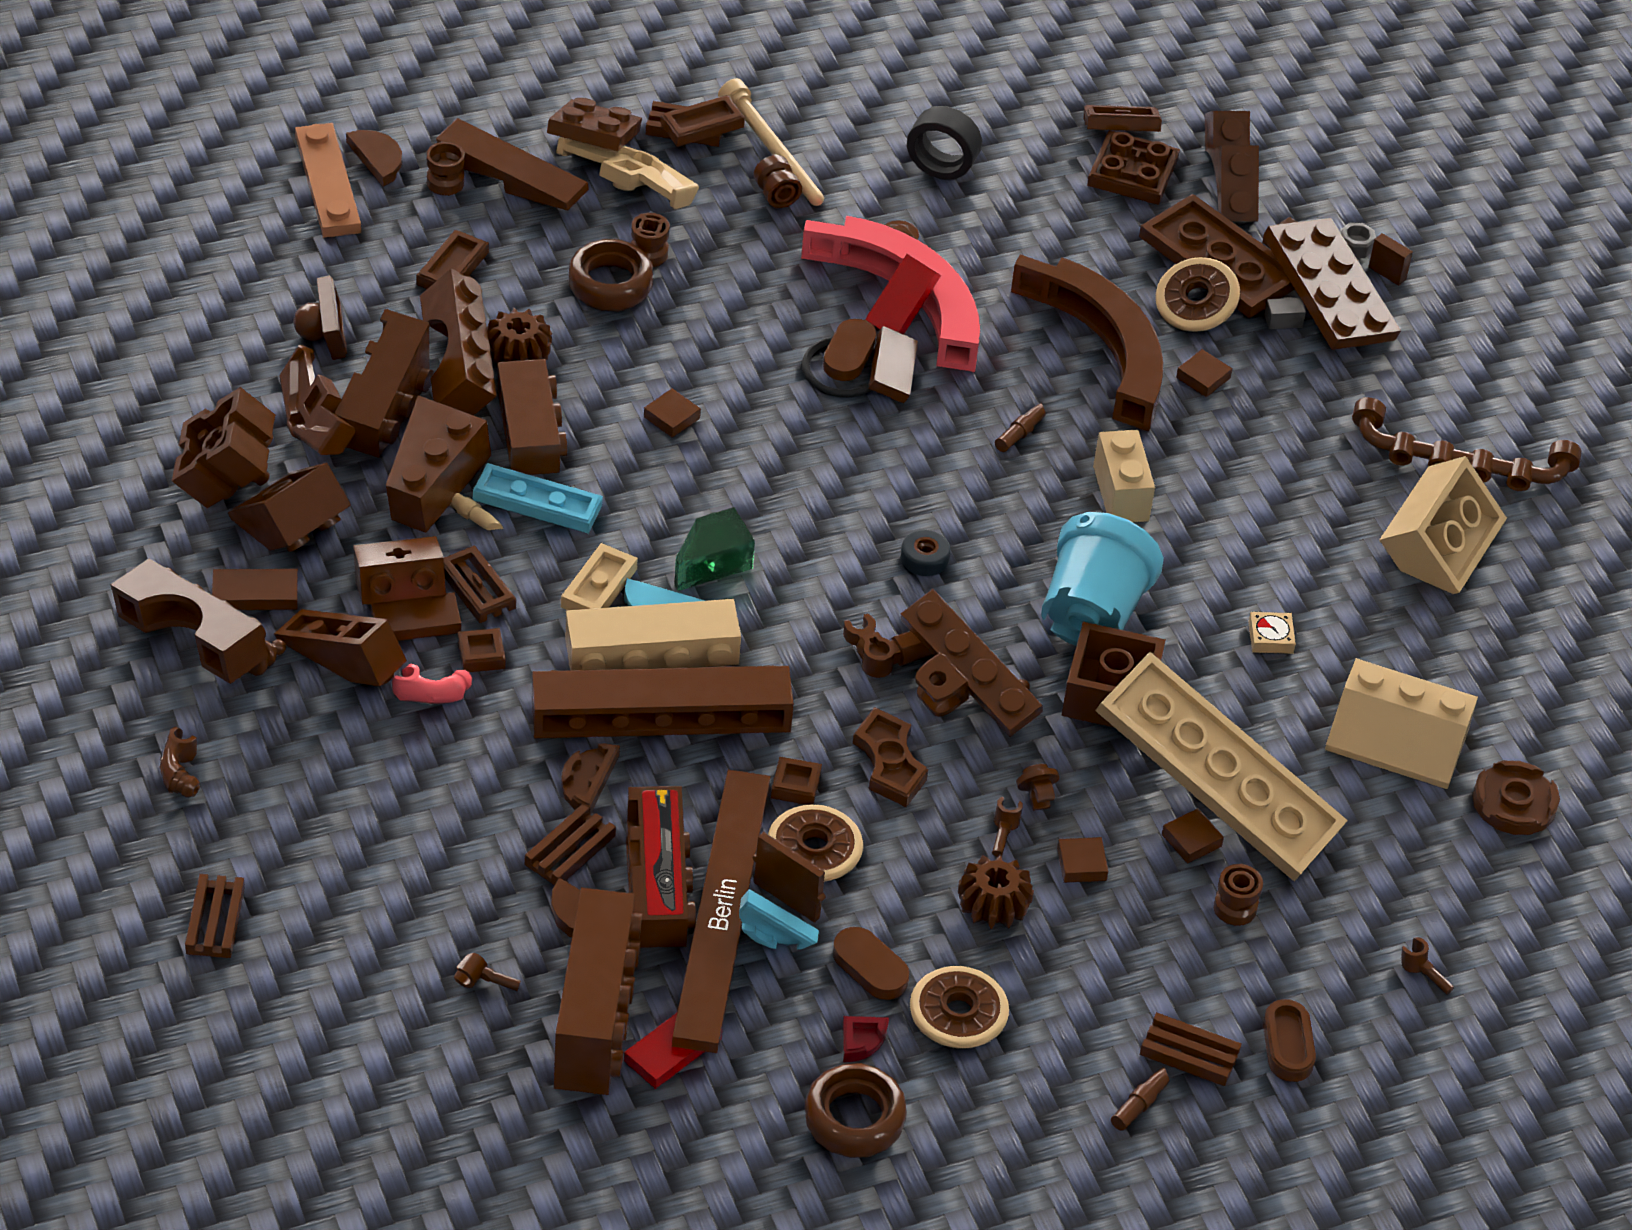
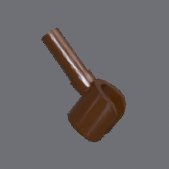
(1005, 821)
(1418, 962)
(475, 967)

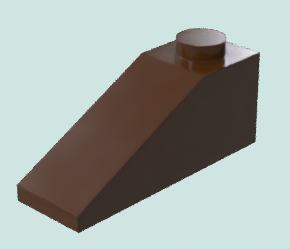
(348, 645)

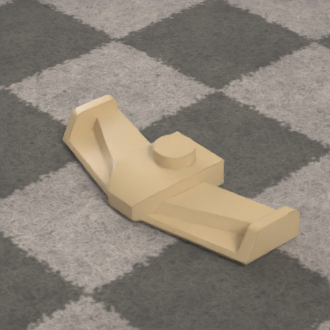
(635, 168)

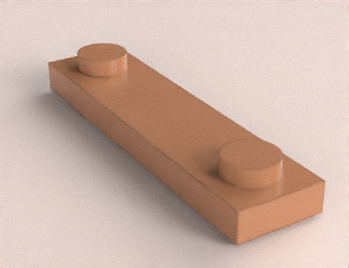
(328, 180)

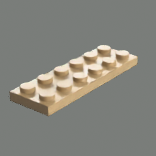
(1221, 766)

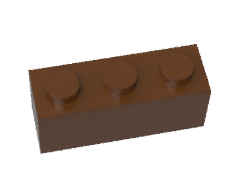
(530, 417)

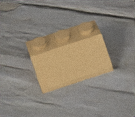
(1444, 526)
(1401, 723)

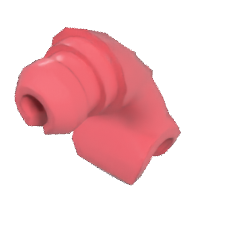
(419, 689)

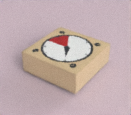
(1271, 632)

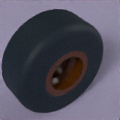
(925, 552)

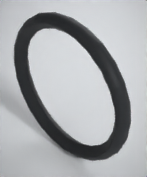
(820, 386)

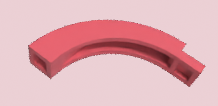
(880, 252)

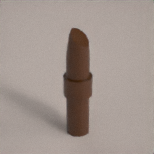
(1020, 428)
(1140, 1099)

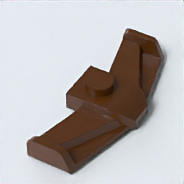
(312, 405)

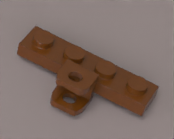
(965, 667)

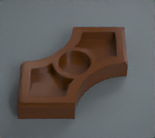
(895, 770)

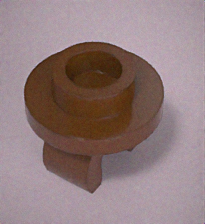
(1039, 782)

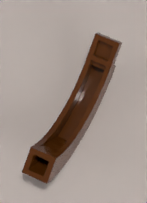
(1113, 318)

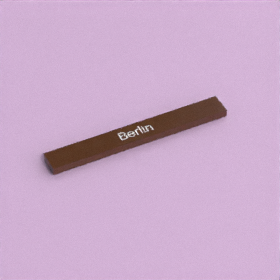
(718, 919)

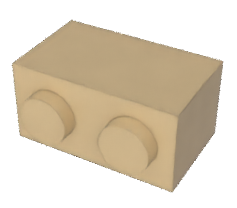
(1124, 475)

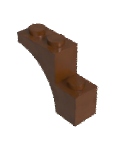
(1234, 164)

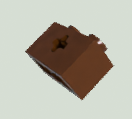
(399, 570)

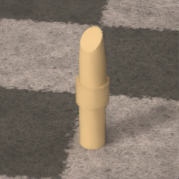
(472, 510)

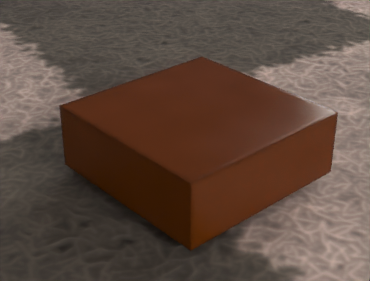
(1390, 259)
(1204, 373)
(672, 412)
(481, 650)
(796, 781)
(1192, 835)
(1082, 859)

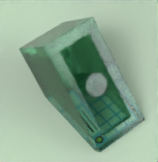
(714, 549)

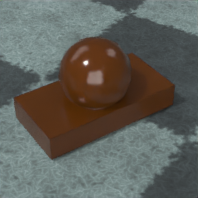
(323, 320)

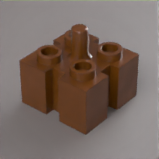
(224, 448)

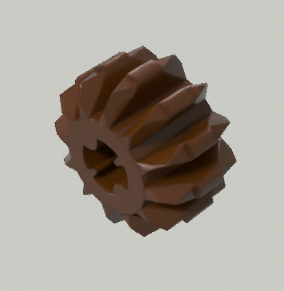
(518, 337)
(995, 891)

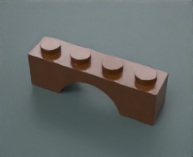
(466, 371)
(159, 598)

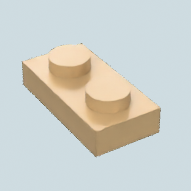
(599, 579)

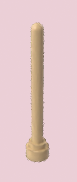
(742, 99)

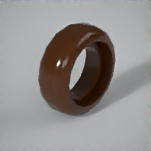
(610, 296)
(855, 1141)

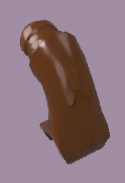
(173, 774)

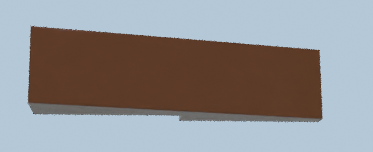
(520, 171)

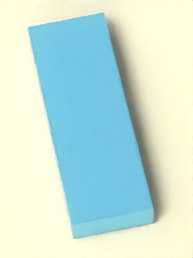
(537, 498)

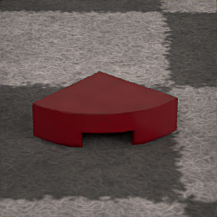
(862, 1036)

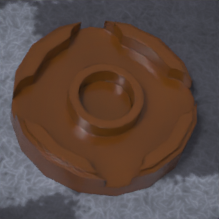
(1516, 798)

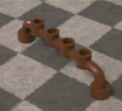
(1520, 472)

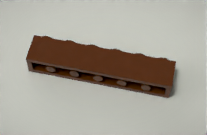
(661, 701)

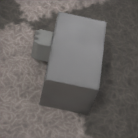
(1285, 313)

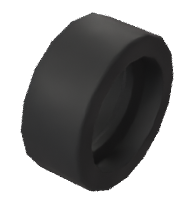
(957, 126)

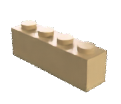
(654, 636)

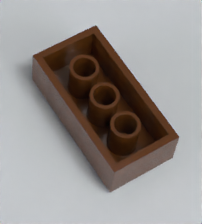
(597, 991)

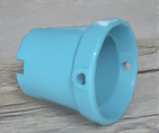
(1099, 573)

